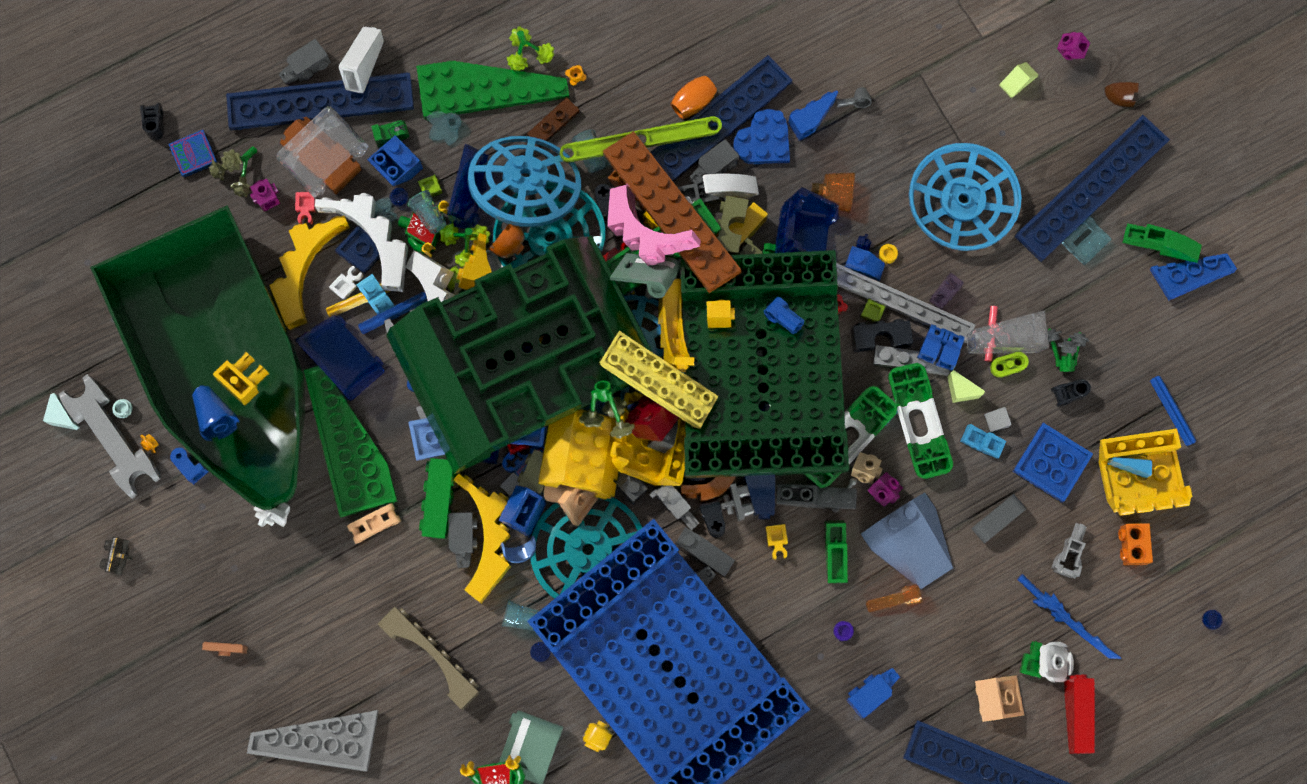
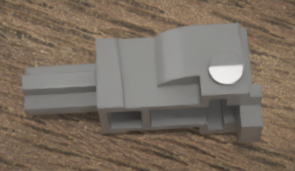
(675, 504)
(1074, 546)

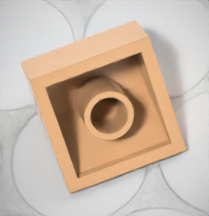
(999, 698)

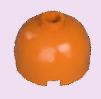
(508, 242)

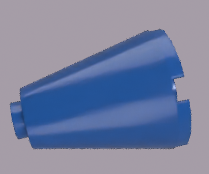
(213, 414)

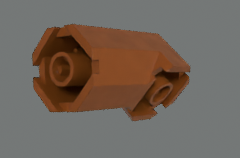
(341, 175)

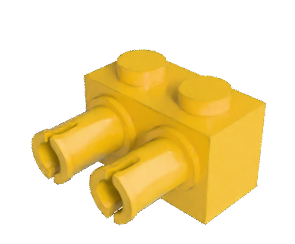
(233, 379)

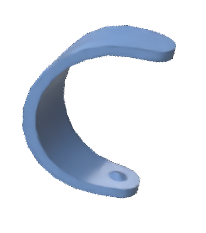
(520, 553)

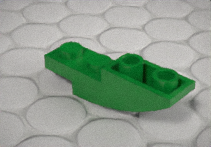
(1164, 240)

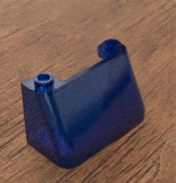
(805, 222)
(341, 356)

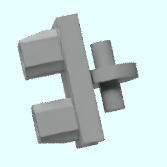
(736, 493)

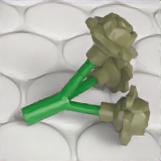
(232, 162)

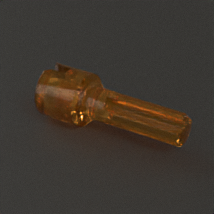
(908, 595)

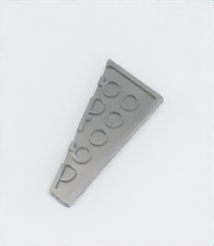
(329, 742)

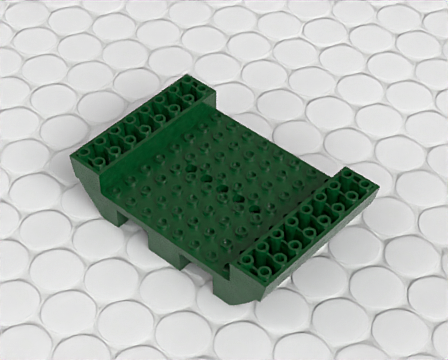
(450, 341)
(804, 374)

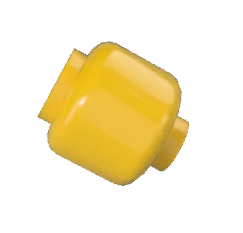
(597, 736)

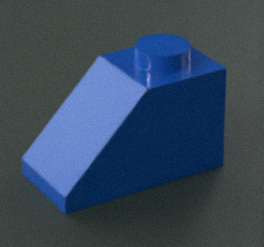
(865, 263)

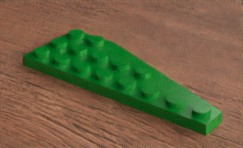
(474, 87)
(354, 463)

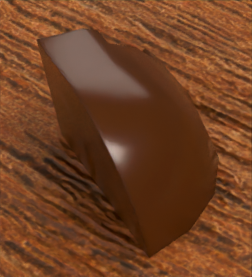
(1122, 93)

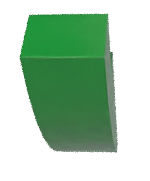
(836, 551)

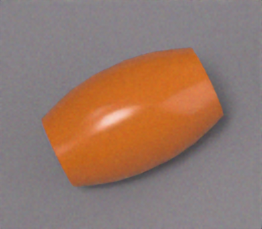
(693, 97)

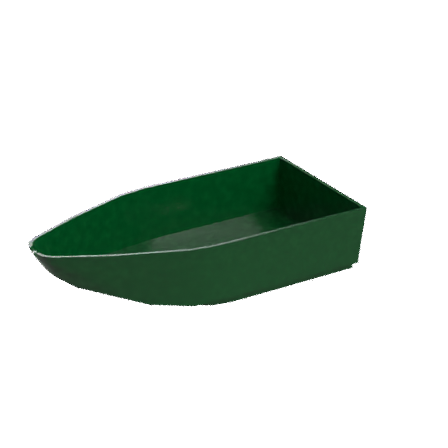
(185, 311)

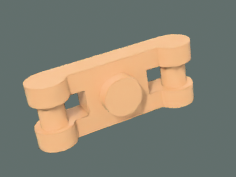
(373, 523)

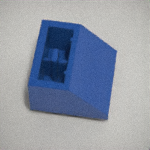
(395, 162)
(523, 510)

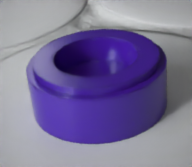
(843, 631)

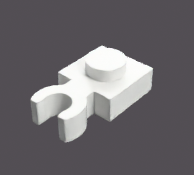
(343, 285)

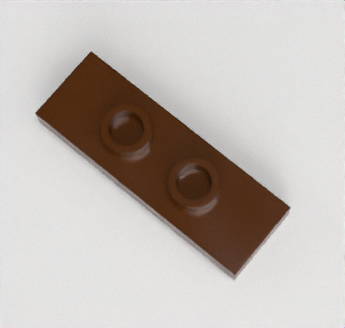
(554, 121)

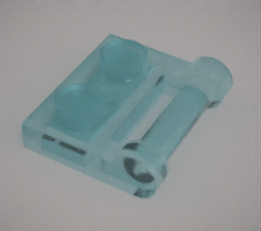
(1090, 245)

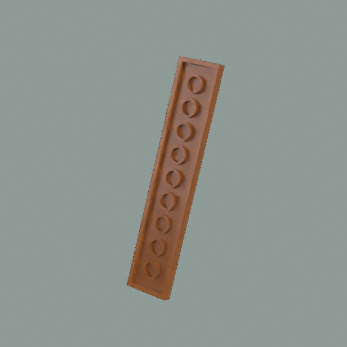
(671, 210)

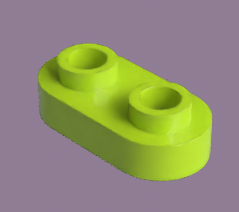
(1008, 364)

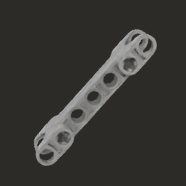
(128, 463)

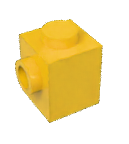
(720, 314)

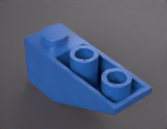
(807, 120)

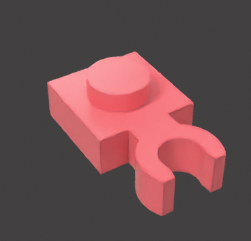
(305, 204)

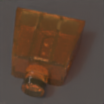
(837, 188)

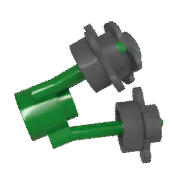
(1069, 346)

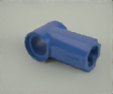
(779, 312)

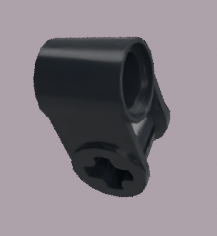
(153, 117)
(603, 202)
(1067, 392)
(712, 514)

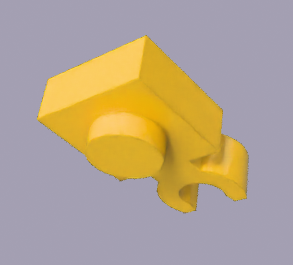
(777, 537)

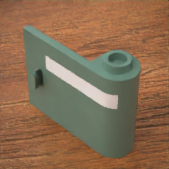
(657, 277)
(532, 741)

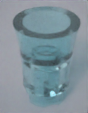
(593, 164)
(427, 211)
(518, 615)

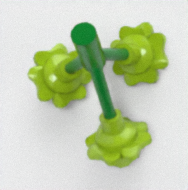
(520, 39)
(450, 235)

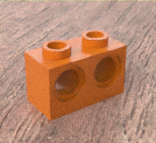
(1141, 544)

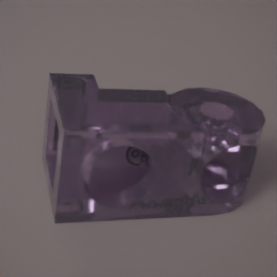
(946, 291)

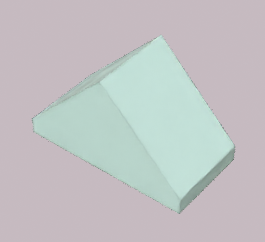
(57, 414)

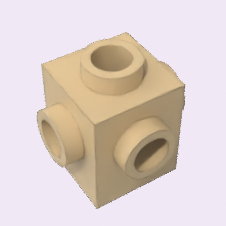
(867, 468)

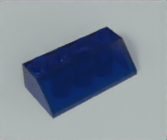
(462, 206)

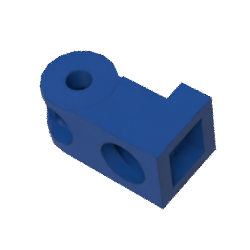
(183, 461)

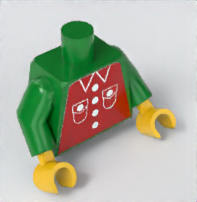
(417, 235)
(496, 773)

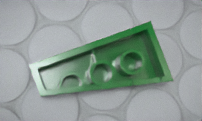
(438, 498)

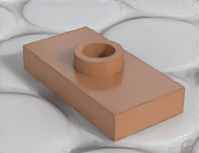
(224, 649)

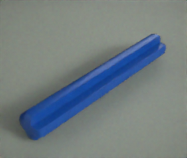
(393, 312)
(1173, 410)

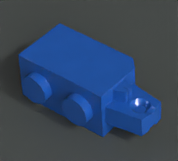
(872, 693)

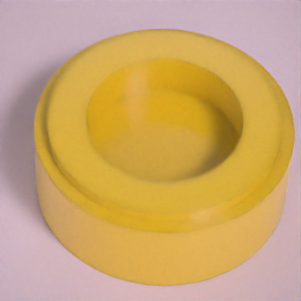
(888, 253)

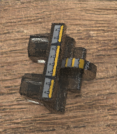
(117, 557)

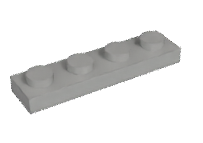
(898, 357)

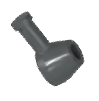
(860, 100)

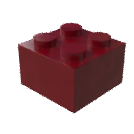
(651, 420)

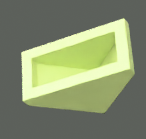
(1018, 79)
(962, 388)

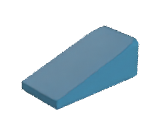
(1135, 466)

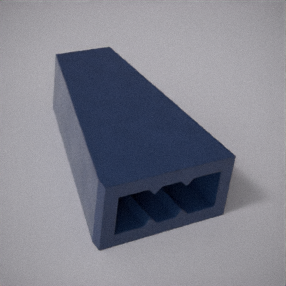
(761, 494)

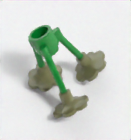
(613, 407)

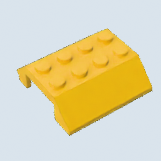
(579, 456)
(637, 460)
(1131, 492)

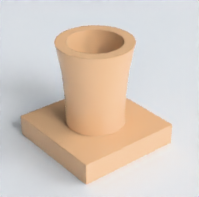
(573, 501)

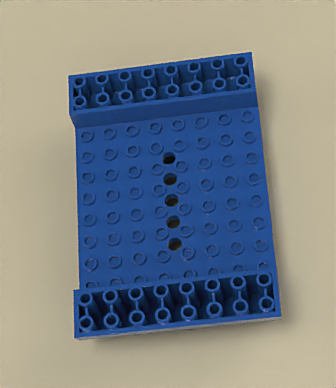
(654, 589)

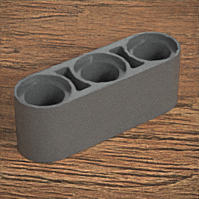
(998, 518)

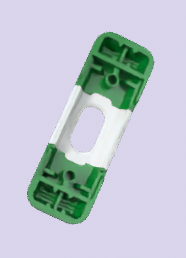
(911, 392)
(868, 416)

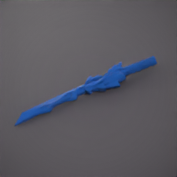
(1060, 614)

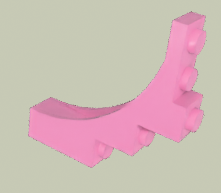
(651, 244)

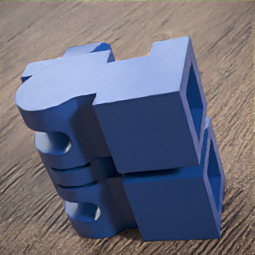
(941, 345)

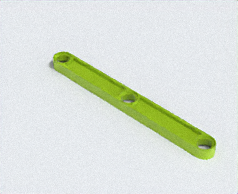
(654, 137)

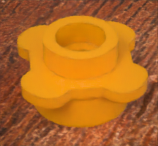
(575, 70)
(149, 443)

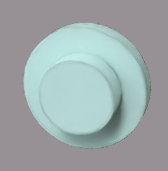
(122, 408)

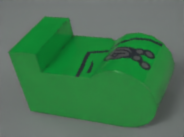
(385, 132)

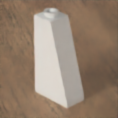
(360, 59)

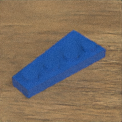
(1188, 276)

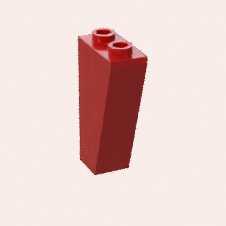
(1080, 713)

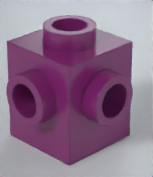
(1073, 45)
(265, 194)
(885, 489)

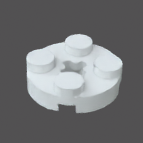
(1048, 655)

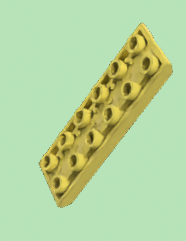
(658, 380)

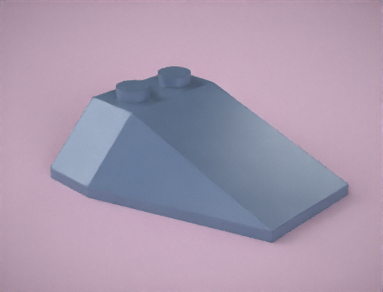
(912, 541)

